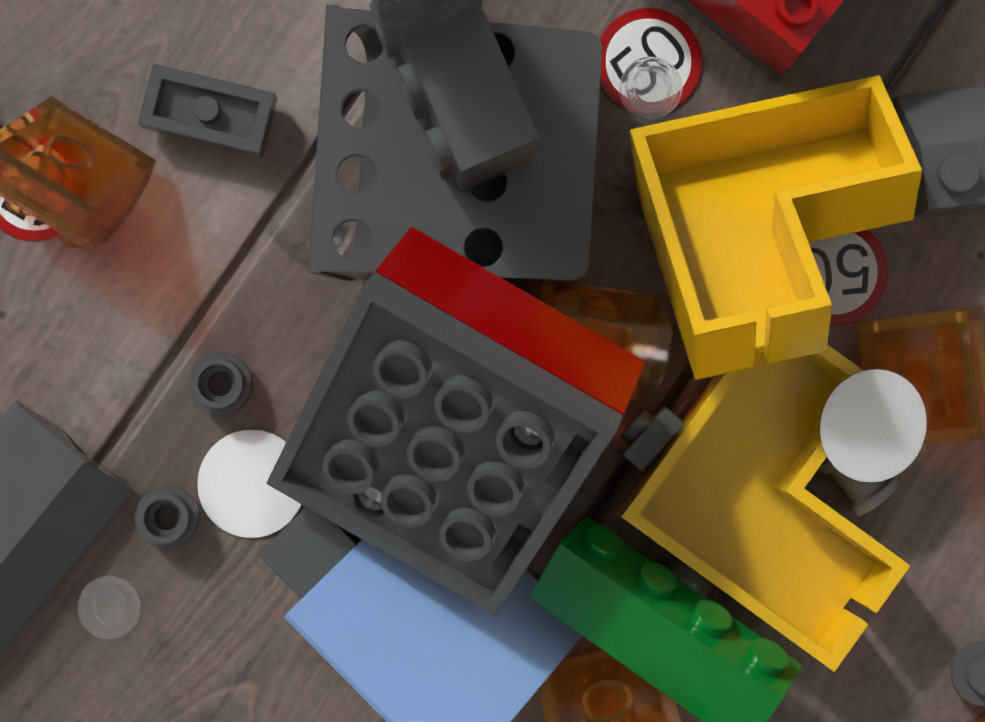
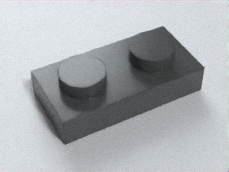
(207, 110)

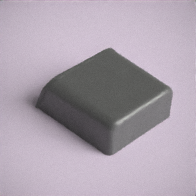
(520, 225)

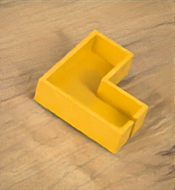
(743, 197)
(738, 512)

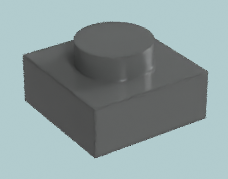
(648, 436)

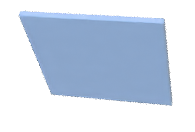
(425, 649)

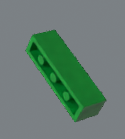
(663, 628)

